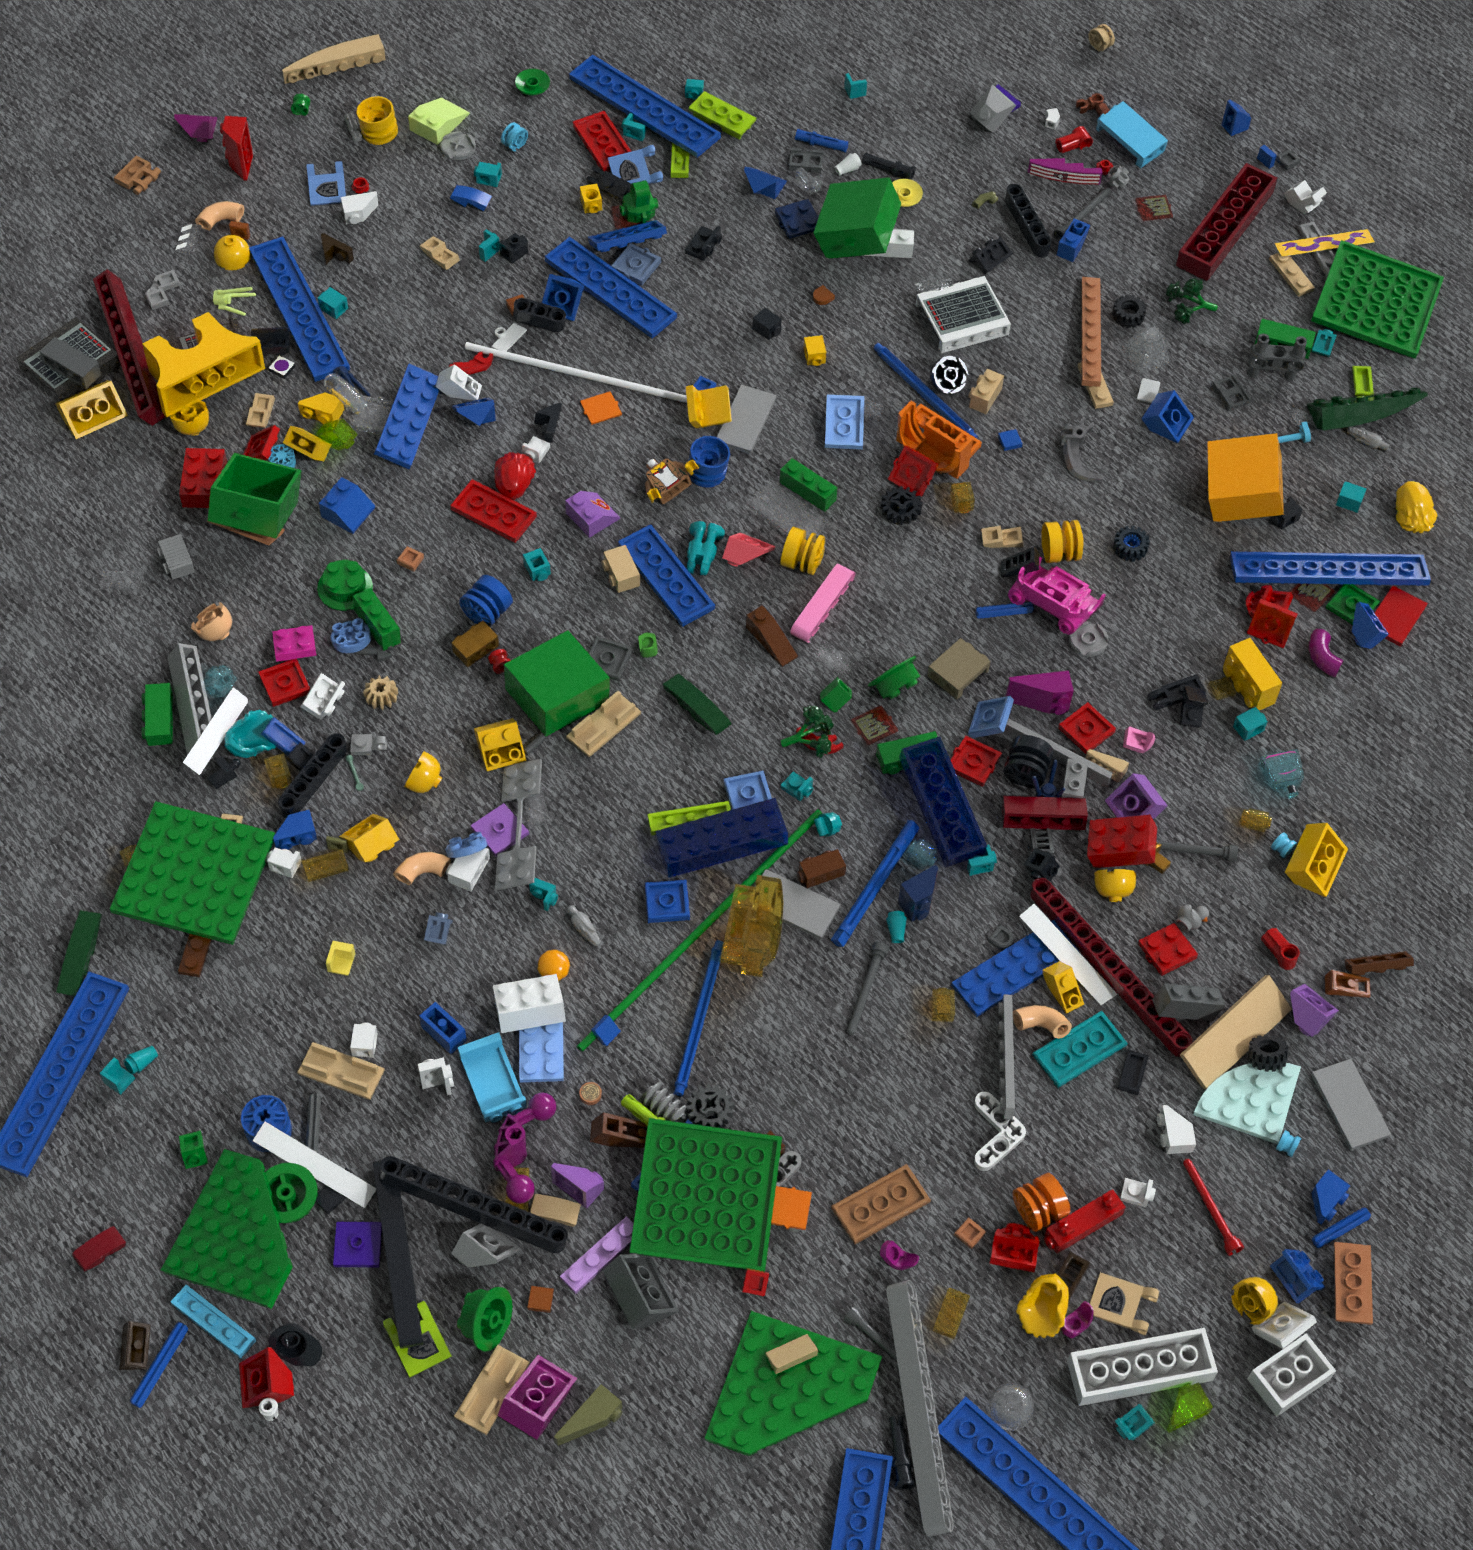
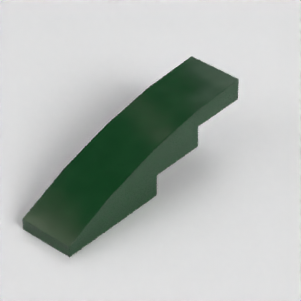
(697, 703)
(78, 953)

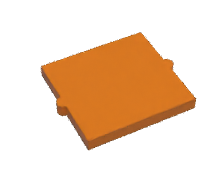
(601, 407)
(791, 1208)

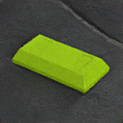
(1362, 380)

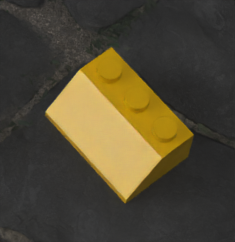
(92, 409)
(1316, 858)

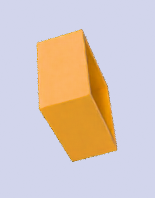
(1245, 478)

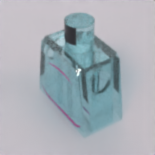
(1283, 771)

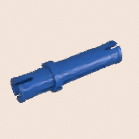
(825, 141)

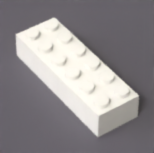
(1141, 1366)

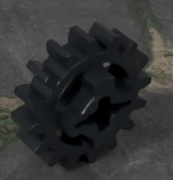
(901, 505)

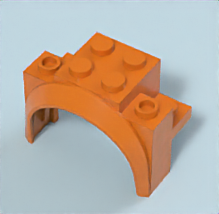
(940, 440)

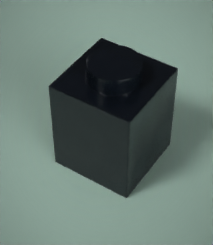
(767, 324)

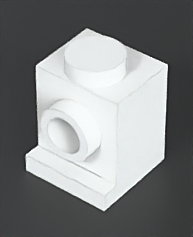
(284, 861)

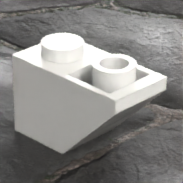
(458, 384)
(1177, 1132)

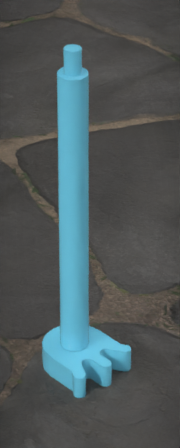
(1304, 434)

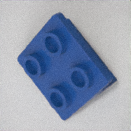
(1297, 1274)

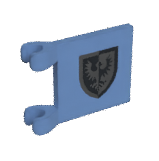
(633, 167)
(326, 187)

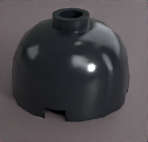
(948, 374)

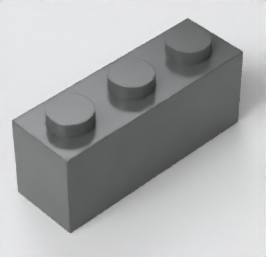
(70, 362)
(1188, 1002)

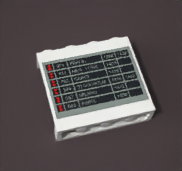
(964, 314)

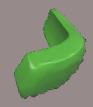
(648, 645)

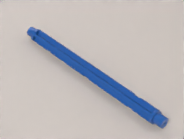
(922, 389)
(698, 1020)

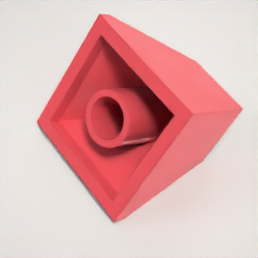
(744, 548)

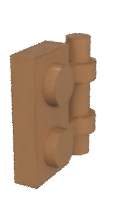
(133, 171)

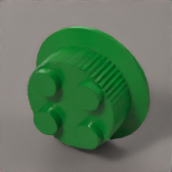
(341, 582)
(896, 678)
(292, 1191)
(486, 1317)

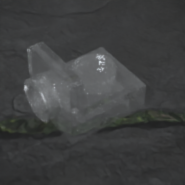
(806, 182)

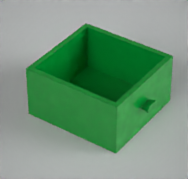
(857, 218)
(254, 495)
(556, 683)

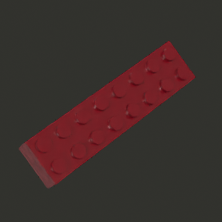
(1226, 222)

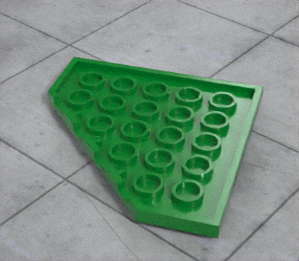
(233, 1235)
(769, 1407)

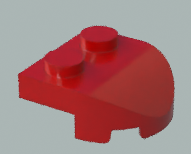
(1267, 593)
(1015, 1248)

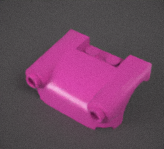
(1058, 595)

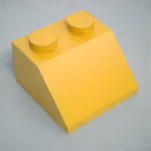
(370, 837)

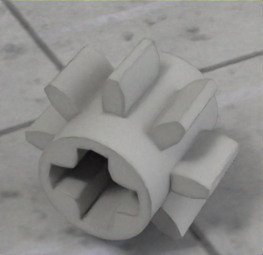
(1118, 176)

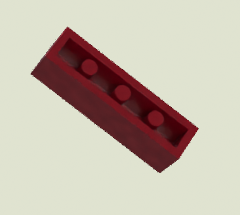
(1044, 813)

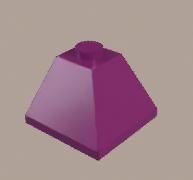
(197, 126)

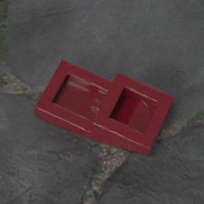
(97, 1248)

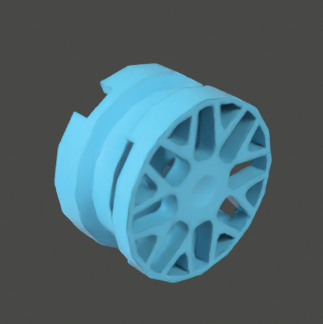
(515, 137)
(286, 456)

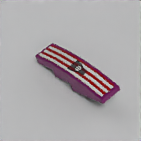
(1058, 170)

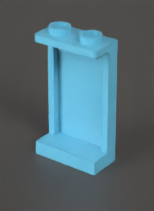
(1133, 133)
(492, 1078)

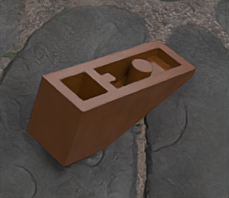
(769, 634)
(618, 1131)

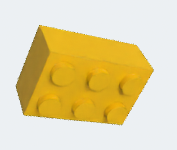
(1252, 675)

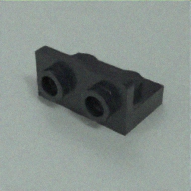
(704, 242)
(992, 255)

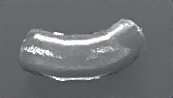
(345, 393)

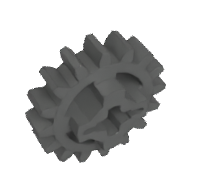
(708, 1097)

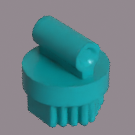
(828, 824)

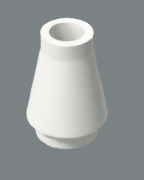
(848, 164)

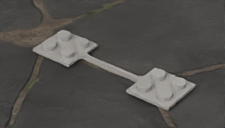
(518, 865)

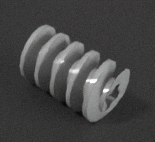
(663, 1105)

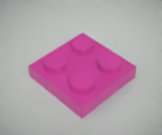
(294, 643)

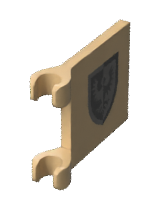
(1118, 1302)

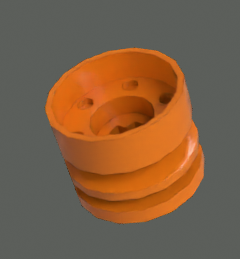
(1041, 1202)

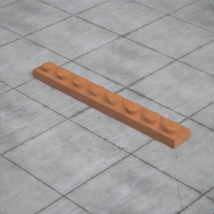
(1090, 332)

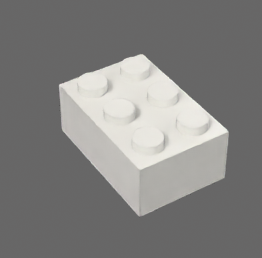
(529, 1003)
(1291, 1374)

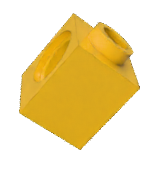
(591, 198)
(814, 350)

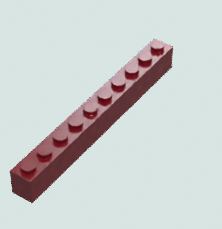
(129, 346)

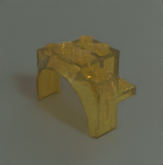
(754, 936)

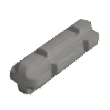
(353, 127)

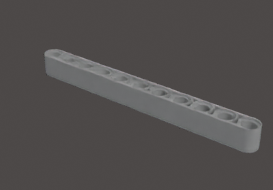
(919, 1409)

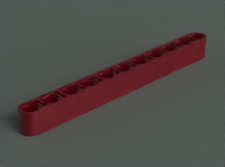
(1108, 957)

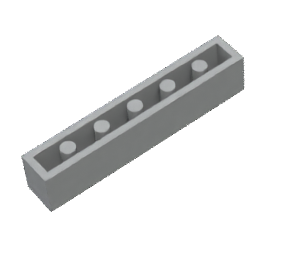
(189, 692)

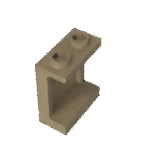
(958, 668)

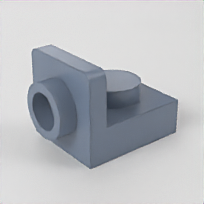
(438, 928)

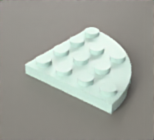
(1250, 1100)

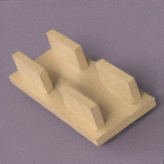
(603, 724)
(341, 1071)
(492, 1385)

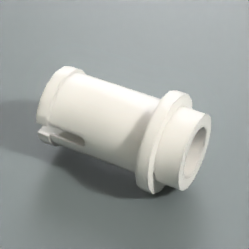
(272, 1405)

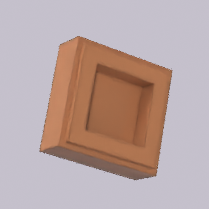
(410, 558)
(970, 1233)

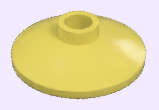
(908, 191)

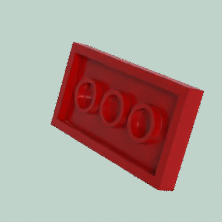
(600, 138)
(493, 511)

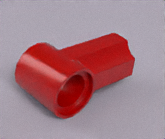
(1077, 139)
(1280, 948)

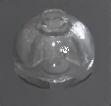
(1011, 1407)

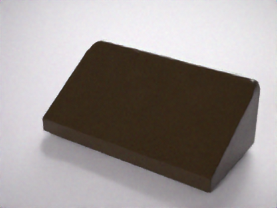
(135, 1346)

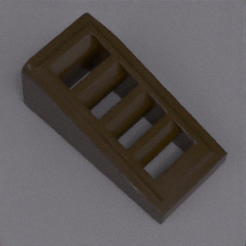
(1079, 1261)

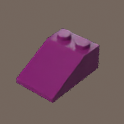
(1042, 692)
(536, 1397)

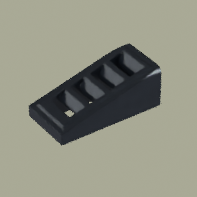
(1030, 561)

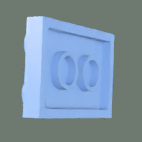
(844, 422)
(541, 1053)

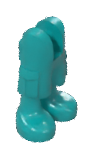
(705, 552)

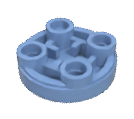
(350, 636)
(464, 847)

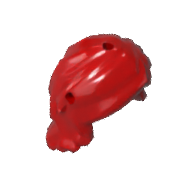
(514, 474)

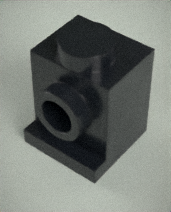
(514, 247)
(1292, 513)

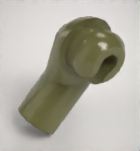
(981, 199)

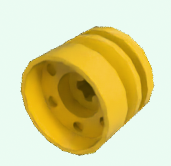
(377, 120)
(1062, 541)
(804, 551)

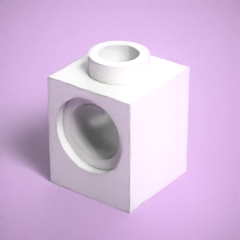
(364, 1040)

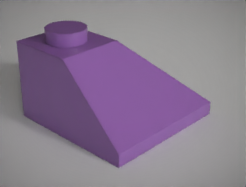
(1310, 1010)
(577, 1183)

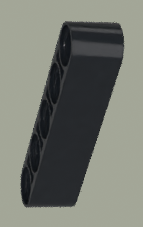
(1028, 220)
(313, 767)

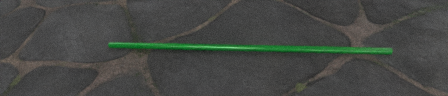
(680, 949)

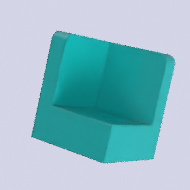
(855, 88)
(1351, 496)
(116, 1076)

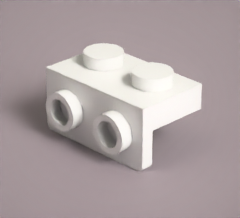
(322, 697)
(435, 1073)

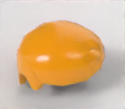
(553, 963)

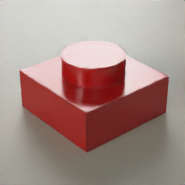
(755, 1282)

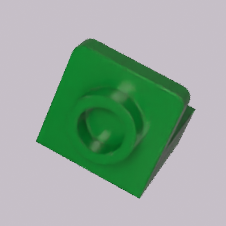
(193, 1149)

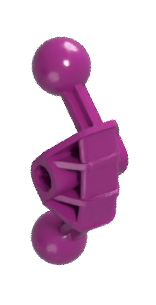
(511, 1146)

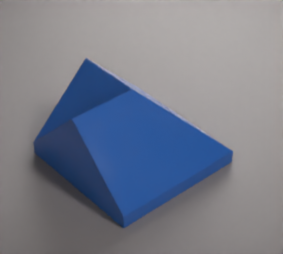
(764, 183)
(563, 294)
(477, 411)

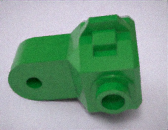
(638, 203)

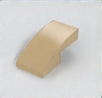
(437, 251)
(260, 410)
(996, 538)
(555, 1209)

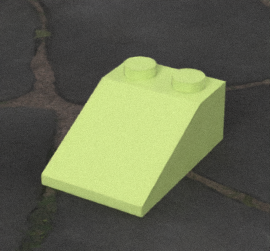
(436, 119)

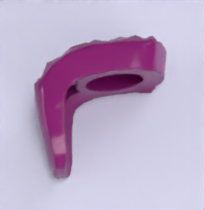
(896, 1257)
(1078, 1320)

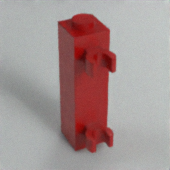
(1084, 1221)

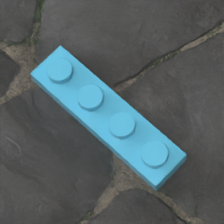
(213, 1321)

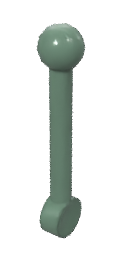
(359, 786)

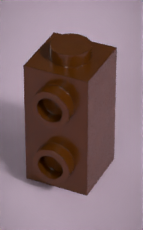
(821, 868)

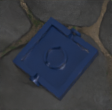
(797, 218)

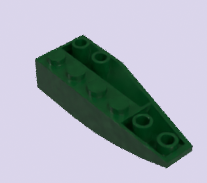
(1359, 410)

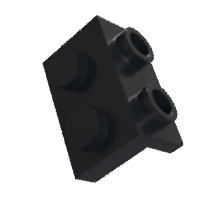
(273, 340)

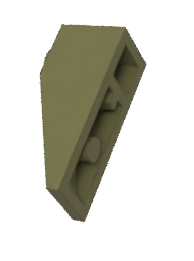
(594, 1414)

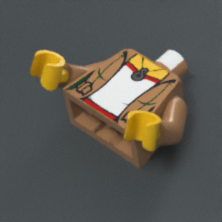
(667, 479)

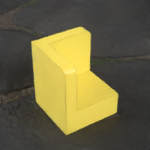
(340, 958)

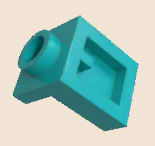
(693, 88)
(633, 129)
(489, 246)
(1324, 342)
(798, 786)
(982, 864)
(542, 889)

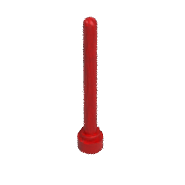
(1231, 1242)

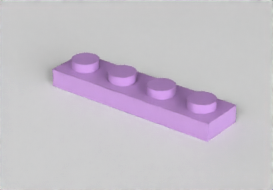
(599, 1256)

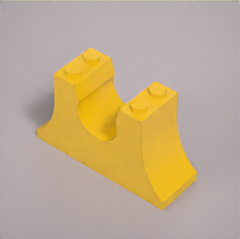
(201, 371)

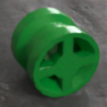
(300, 104)

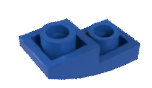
(470, 195)

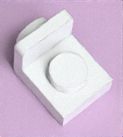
(536, 449)
(1137, 1192)

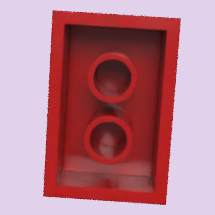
(199, 473)
(1122, 841)

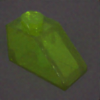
(338, 434)
(1188, 1406)

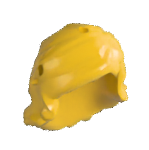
(1415, 508)
(1044, 1306)

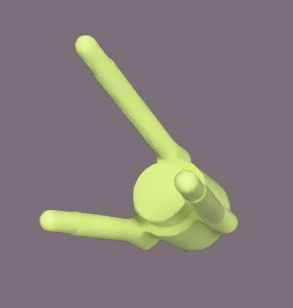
(223, 297)

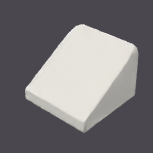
(1148, 390)

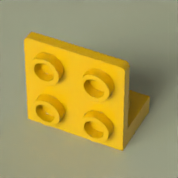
(708, 406)

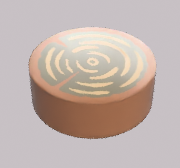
(590, 1093)

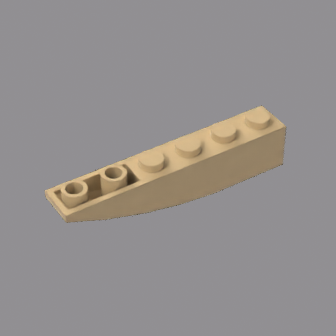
(336, 58)

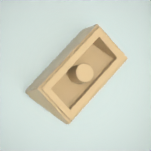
(792, 1353)

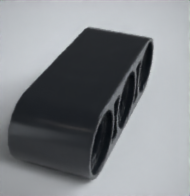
(539, 315)

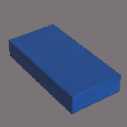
(281, 736)

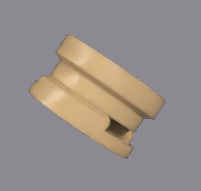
(1100, 38)

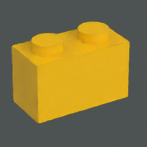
(307, 443)

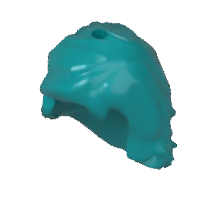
(245, 736)

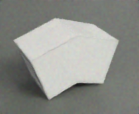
(1052, 118)

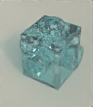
(219, 681)

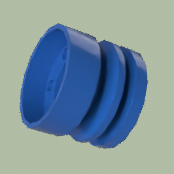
(712, 459)
(486, 600)
(264, 1109)

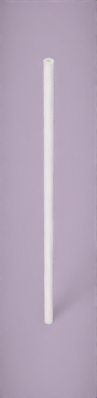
(577, 372)

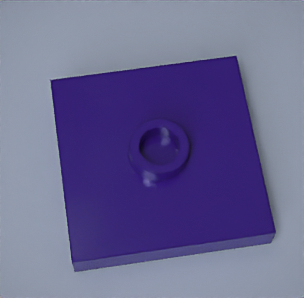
(357, 1244)

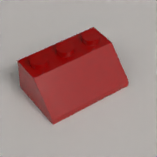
(238, 144)

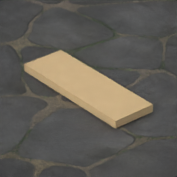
(1230, 1035)

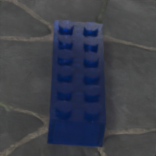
(942, 801)
(722, 837)

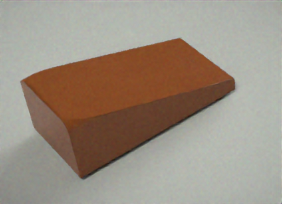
(1345, 984)

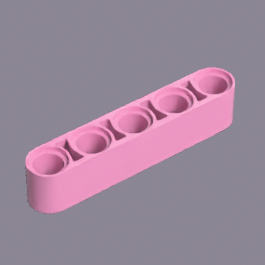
(822, 602)

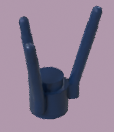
(343, 372)
(1048, 789)

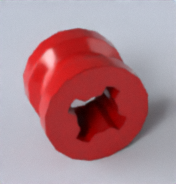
(498, 659)

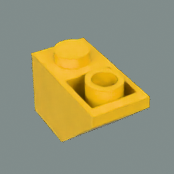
(321, 407)
(1063, 985)

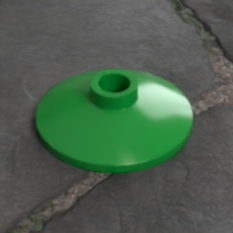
(532, 81)

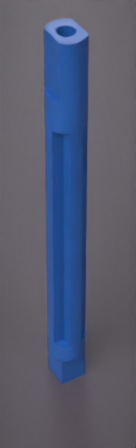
(875, 883)

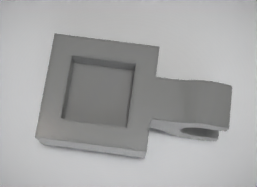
(364, 744)

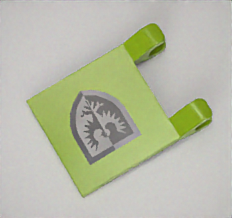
(424, 1356)

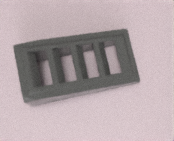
(1034, 839)

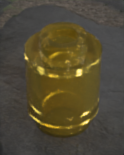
(1255, 819)

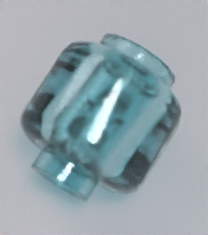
(922, 854)

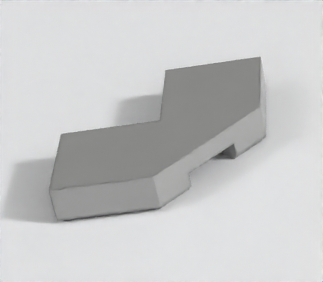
(155, 295)

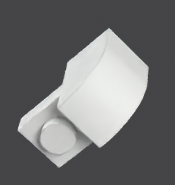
(1303, 198)

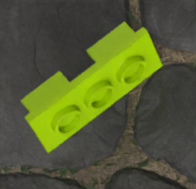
(716, 111)

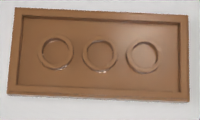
(880, 1204)

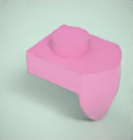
(1138, 740)

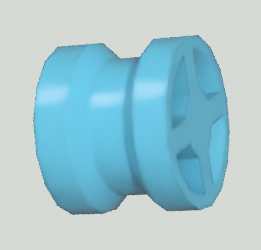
(1283, 845)
(1288, 1143)

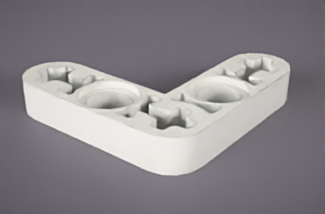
(1003, 1136)

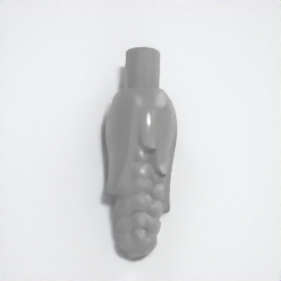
(1368, 438)
(584, 926)

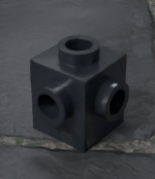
(1042, 865)

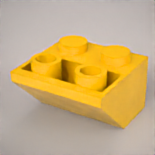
(500, 744)

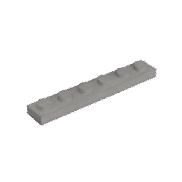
(1006, 1064)

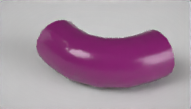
(1321, 654)

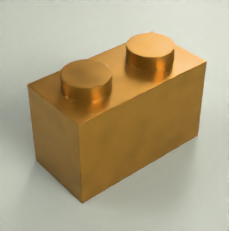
(475, 643)

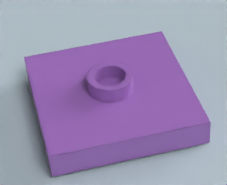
(499, 829)

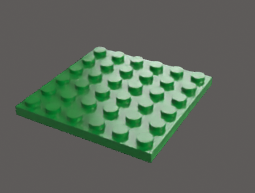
(1377, 299)
(193, 873)
(706, 1195)

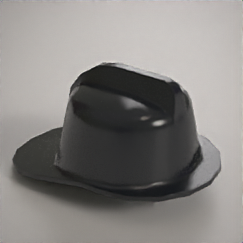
(295, 1345)

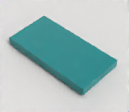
(1080, 1049)

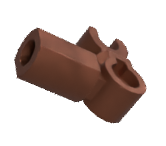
(1093, 102)

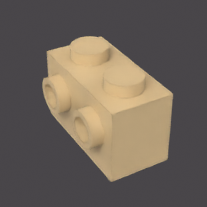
(986, 391)
(621, 569)

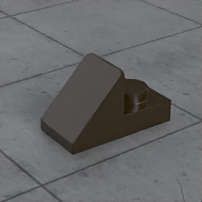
(335, 248)

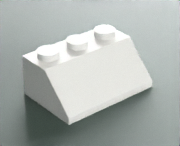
(900, 244)

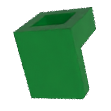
(836, 695)

